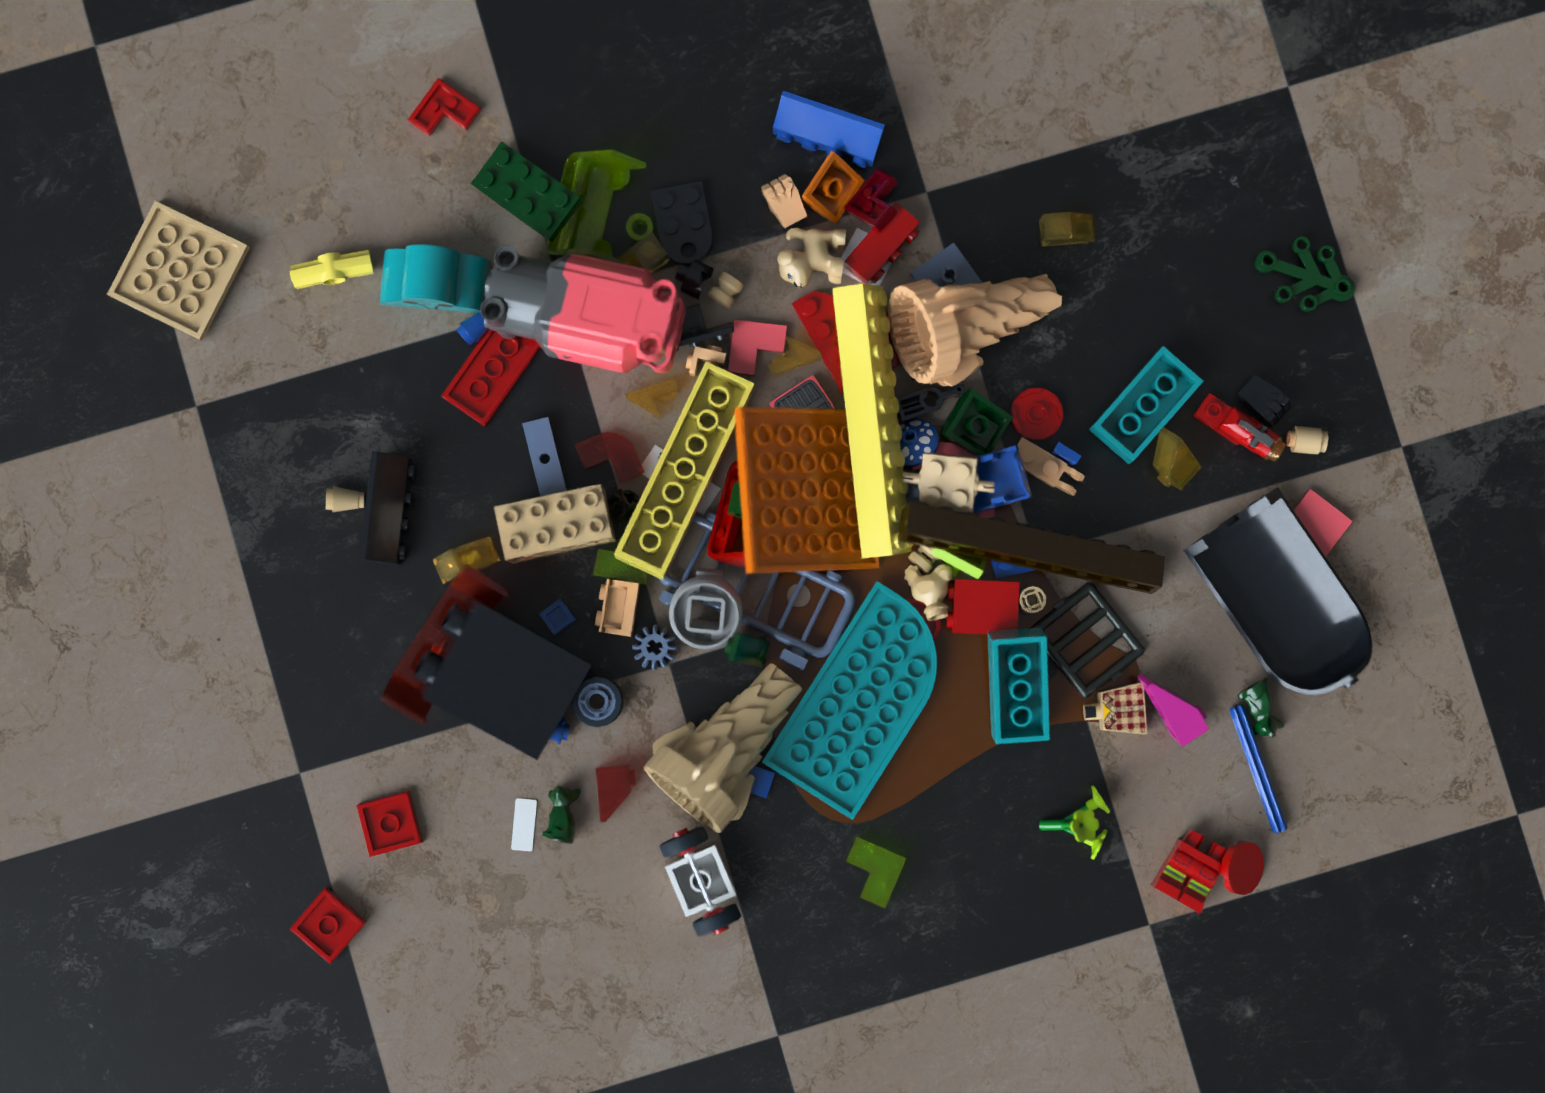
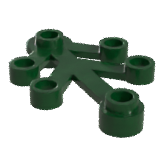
(1309, 276)

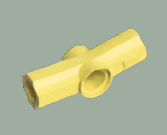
(331, 269)

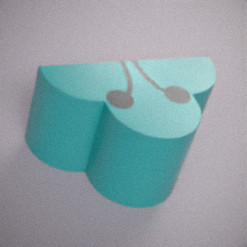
(433, 279)

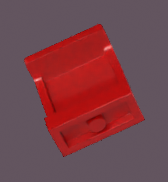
(982, 606)

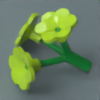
(1083, 825)

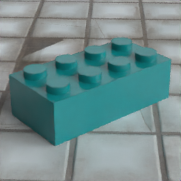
(1146, 405)
(1018, 685)

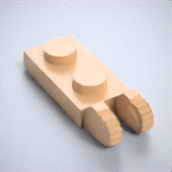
(1047, 467)

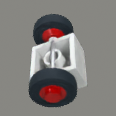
(700, 880)

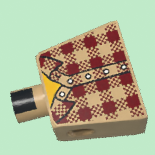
(1119, 709)

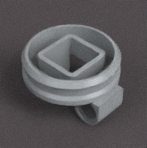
(706, 586)

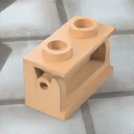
(618, 607)

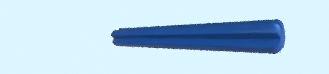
(1258, 768)

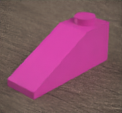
(1179, 715)

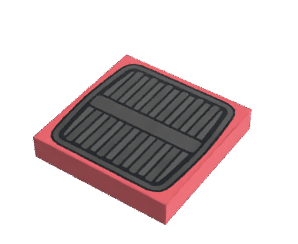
(804, 395)

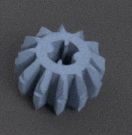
(657, 639)

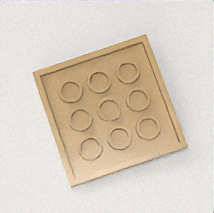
(178, 270)

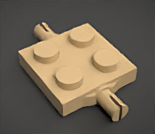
(949, 481)

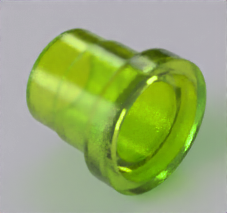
(639, 219)

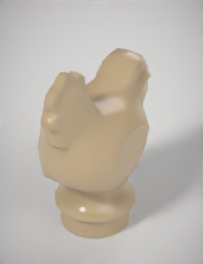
(930, 589)

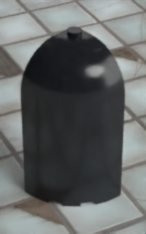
(1285, 597)

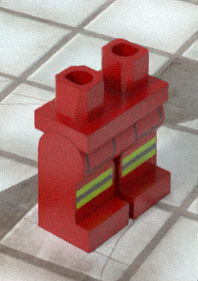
(1189, 873)

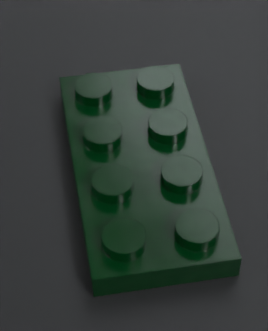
(526, 191)

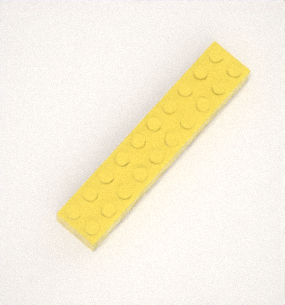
(872, 417)

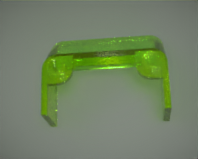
(592, 178)

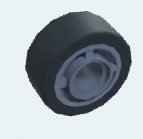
(582, 701)

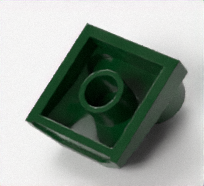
(975, 423)

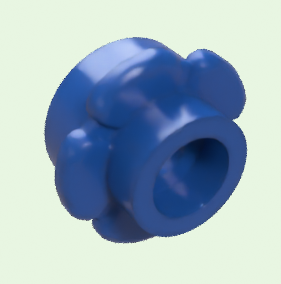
(560, 732)

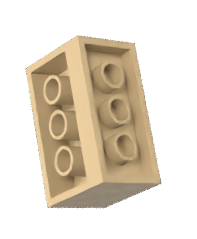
(555, 524)

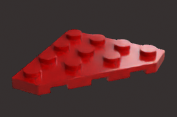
(819, 320)

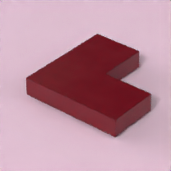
(868, 201)

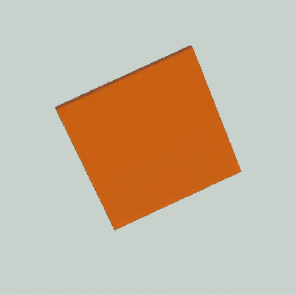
(797, 490)

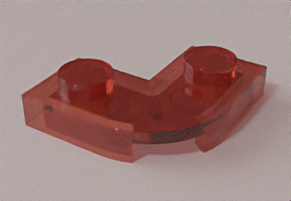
(613, 448)

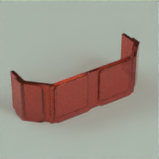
(402, 689)

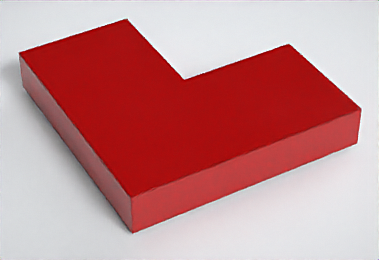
(441, 102)

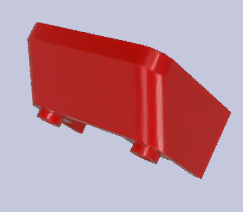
(727, 534)

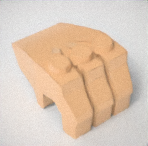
(784, 200)

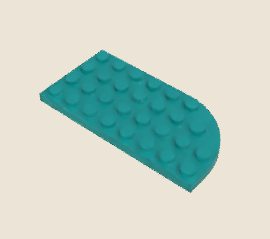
(859, 704)

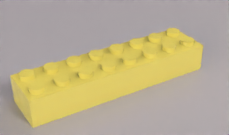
(684, 471)

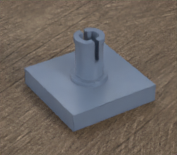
(947, 269)

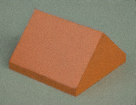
(832, 188)

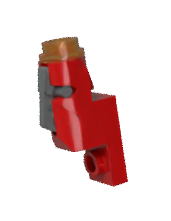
(1240, 428)

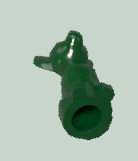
(1260, 703)
(561, 820)

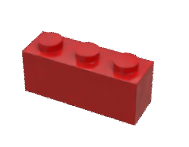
(881, 247)

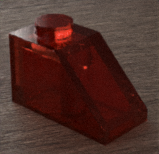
(613, 787)

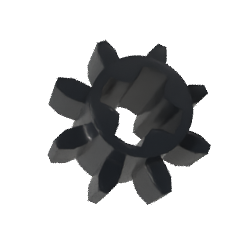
(623, 505)

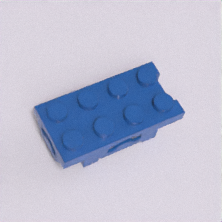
(1009, 475)

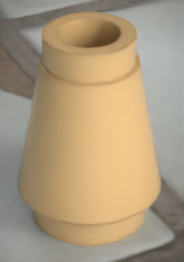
(343, 499)

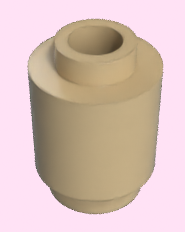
(1307, 440)

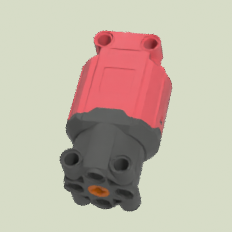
(585, 310)

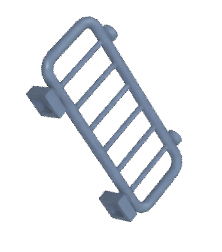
(799, 647)

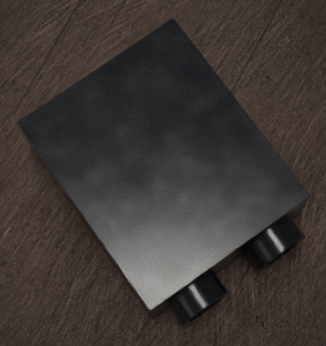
(500, 676)

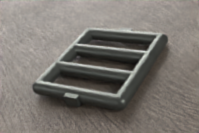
(1121, 630)

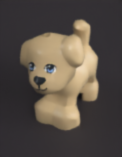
(797, 265)

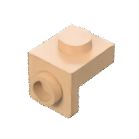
(711, 354)

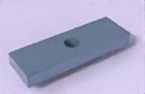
(541, 443)

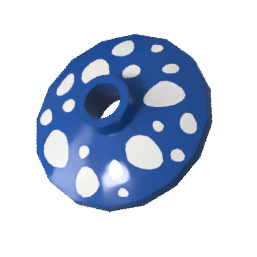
(925, 440)

